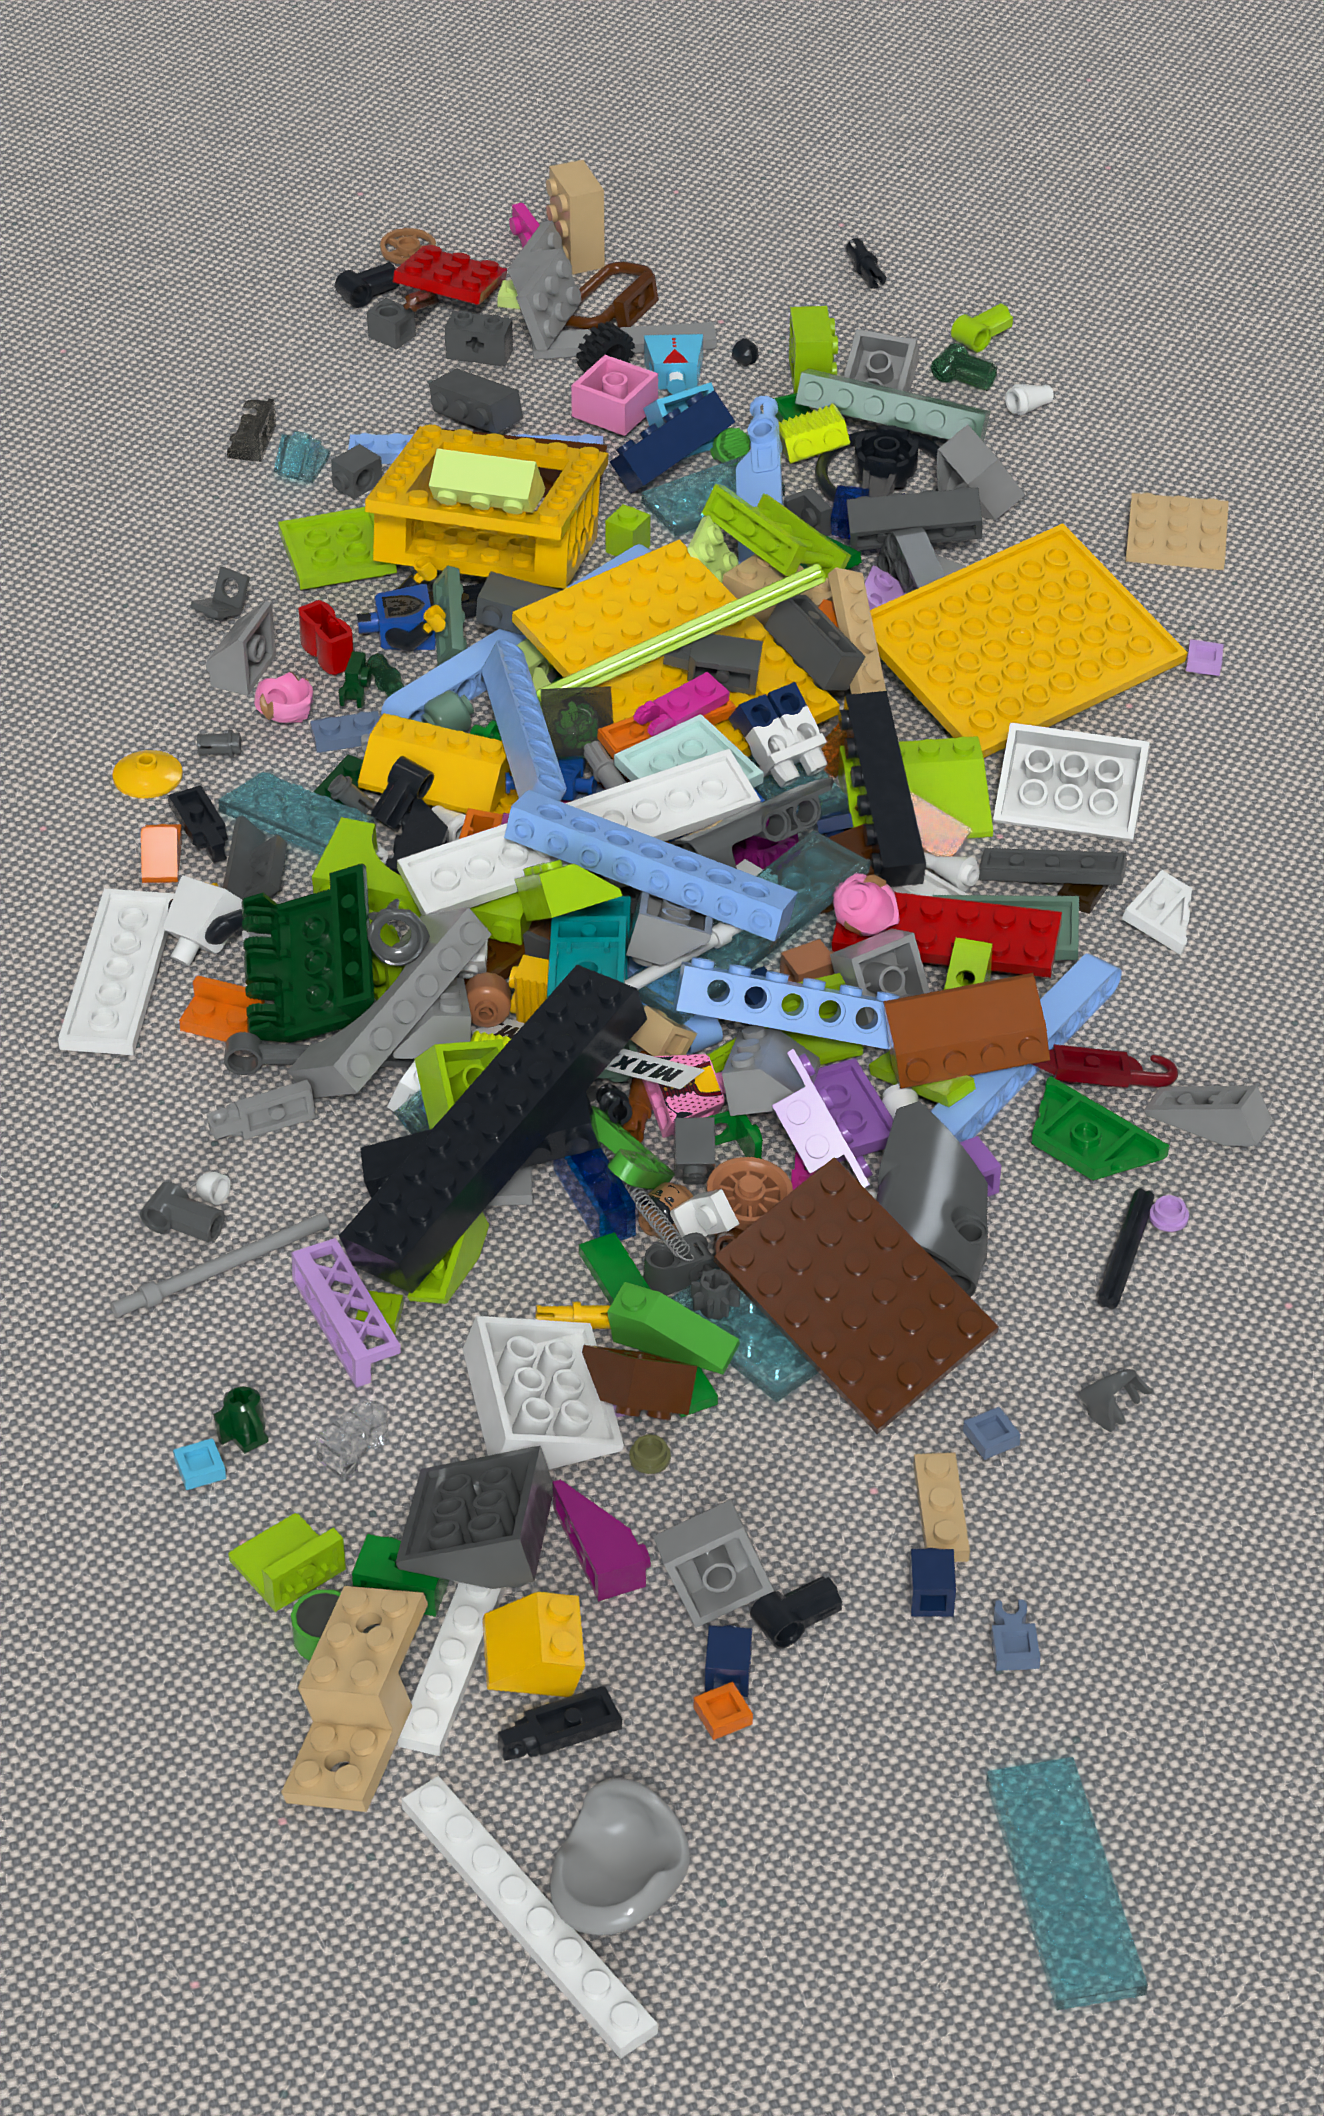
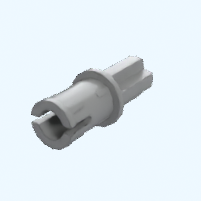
(602, 765)

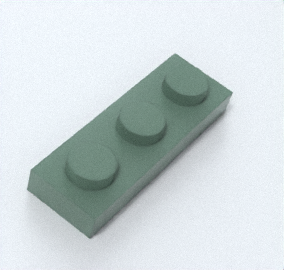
(448, 594)

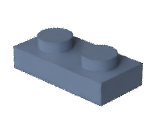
(342, 731)

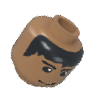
(666, 1197)

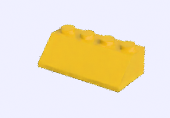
(465, 766)

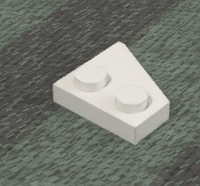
(1162, 911)

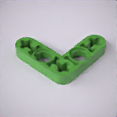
(632, 1159)

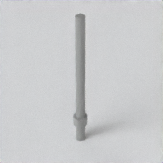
(152, 1293)

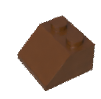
(640, 1381)

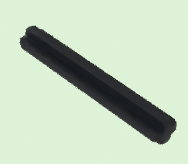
(1125, 1249)

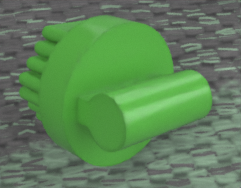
(730, 445)

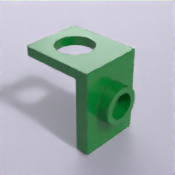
(741, 1130)

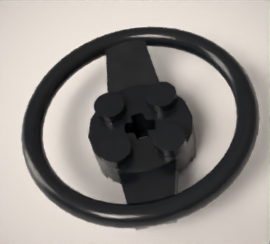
(882, 459)

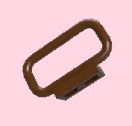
(628, 305)

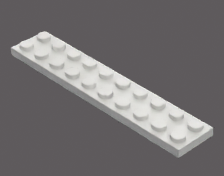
(658, 805)

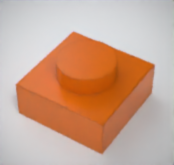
(723, 1710)

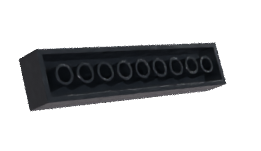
(493, 1128)

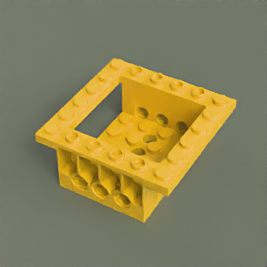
(528, 546)

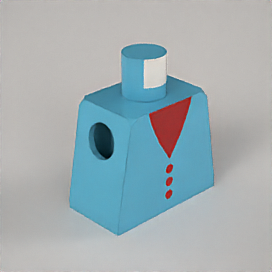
(675, 359)

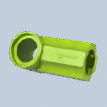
(977, 331)

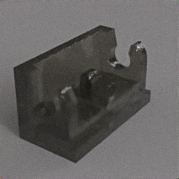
(253, 432)

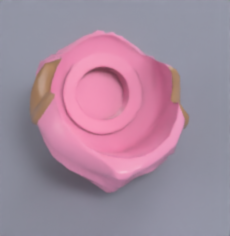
(284, 698)
(865, 905)

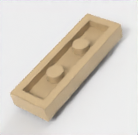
(941, 1503)

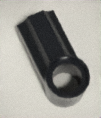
(362, 286)
(405, 784)
(786, 1616)

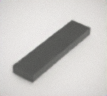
(1053, 866)

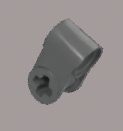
(670, 1273)

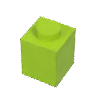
(626, 529)

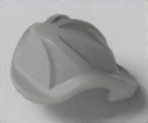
(618, 1859)

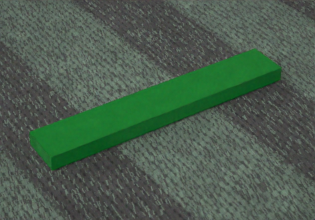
(611, 1268)

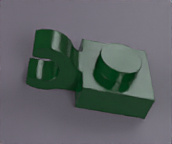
(356, 678)

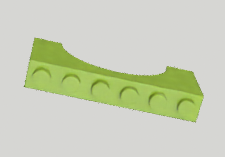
(356, 843)

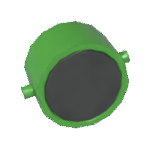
(310, 1619)

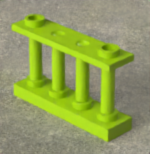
(773, 532)

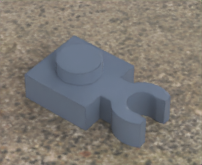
(1014, 1641)

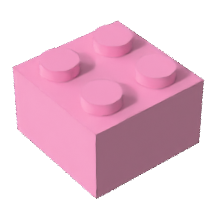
(614, 394)

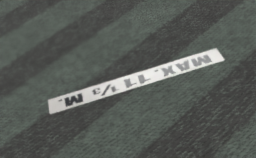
(625, 1062)

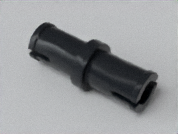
(865, 263)
(614, 1103)

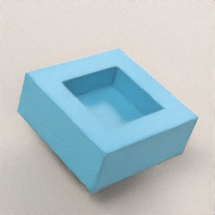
(199, 1464)

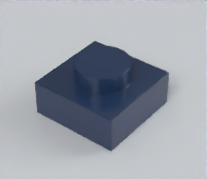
(834, 823)

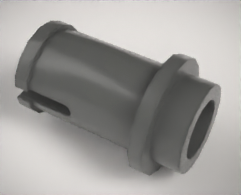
(221, 743)
(349, 794)

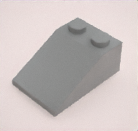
(882, 360)

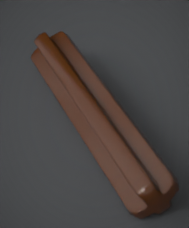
(420, 300)

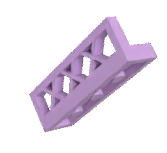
(333, 1318)

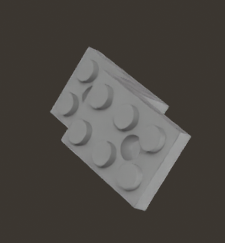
(544, 285)

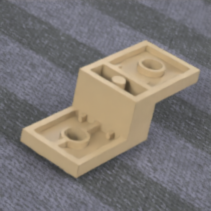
(355, 1698)

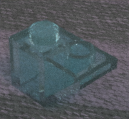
(300, 457)

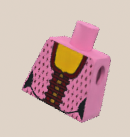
(697, 1099)

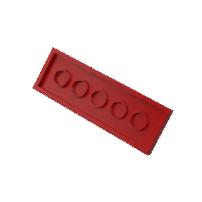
(1020, 936)

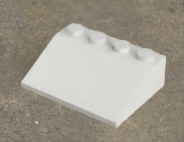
(1072, 782)
(538, 1390)

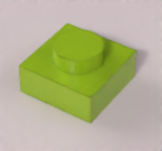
(389, 1306)

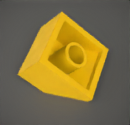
(535, 1645)

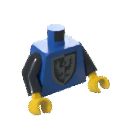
(405, 614)

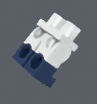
(781, 734)

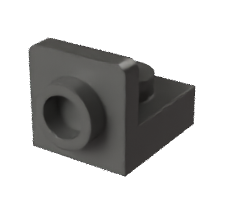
(811, 509)

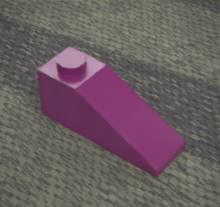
(601, 1544)

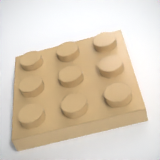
(1177, 531)

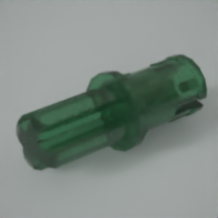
(386, 677)

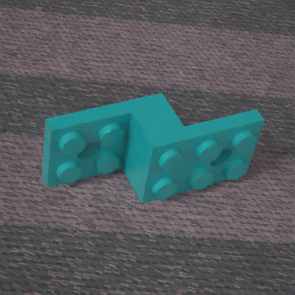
(593, 939)

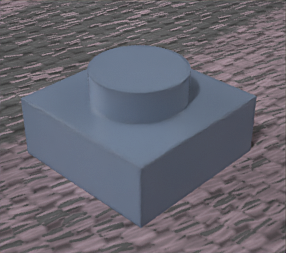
(991, 1433)

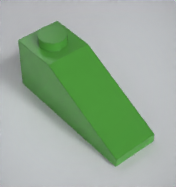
(668, 1329)

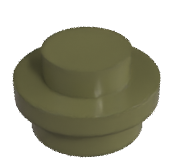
(650, 1454)

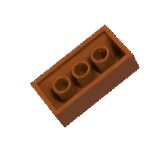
(966, 1030)

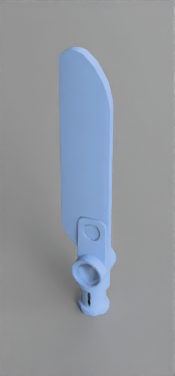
(761, 468)

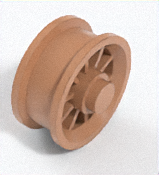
(750, 1187)

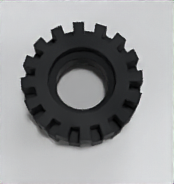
(604, 341)

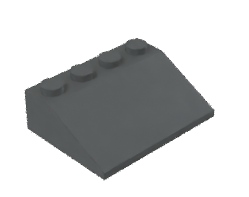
(479, 1520)

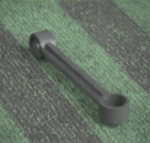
(273, 1054)

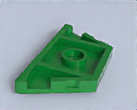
(1091, 1135)

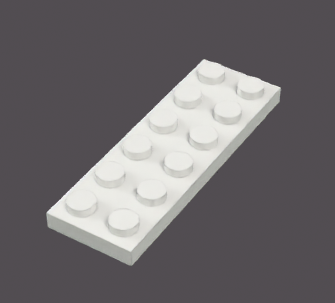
(116, 973)

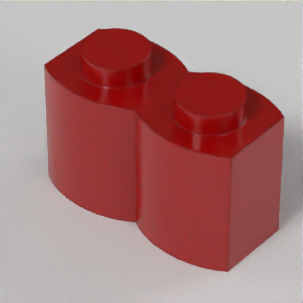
(325, 636)

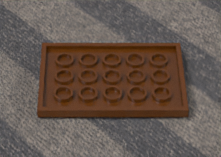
(856, 1295)

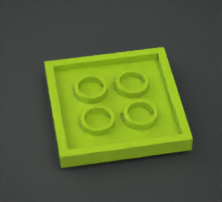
(332, 548)

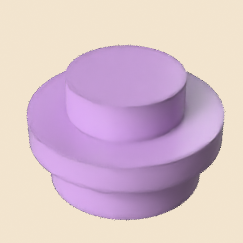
(1169, 1213)

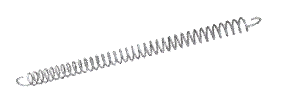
(651, 1222)

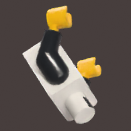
(201, 918)

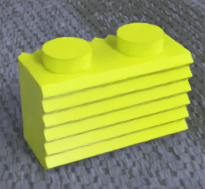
(813, 433)

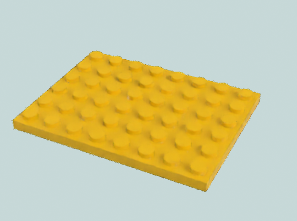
(639, 603)
(1021, 639)

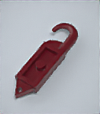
(1105, 1067)

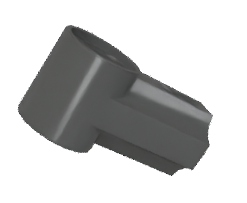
(174, 1210)

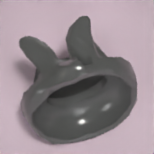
(401, 952)
(1101, 1401)

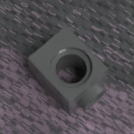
(391, 323)
(356, 471)

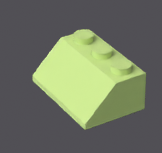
(486, 481)

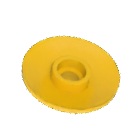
(147, 774)

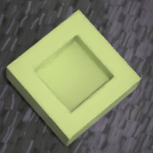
(507, 295)

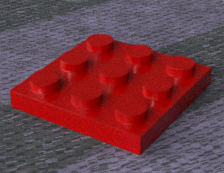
(450, 274)

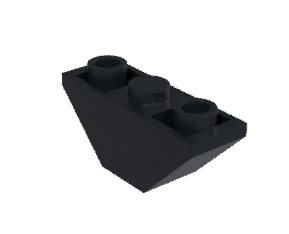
(420, 832)

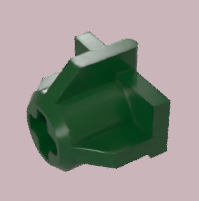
(241, 1419)

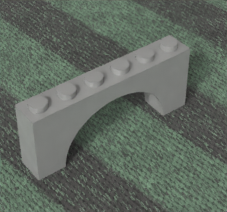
(356, 1052)

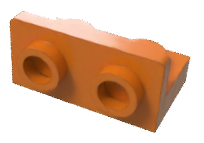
(216, 1009)

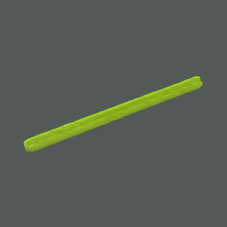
(693, 630)

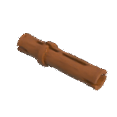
(640, 1106)

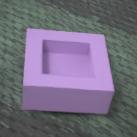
(1204, 657)

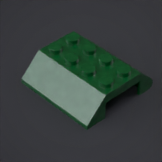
(312, 963)

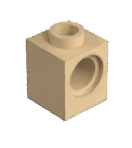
(662, 1035)

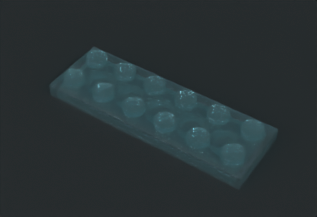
(1066, 1884)

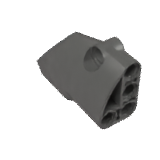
(936, 1193)

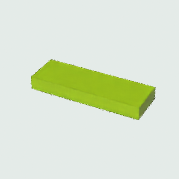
(942, 1092)

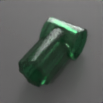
(957, 364)

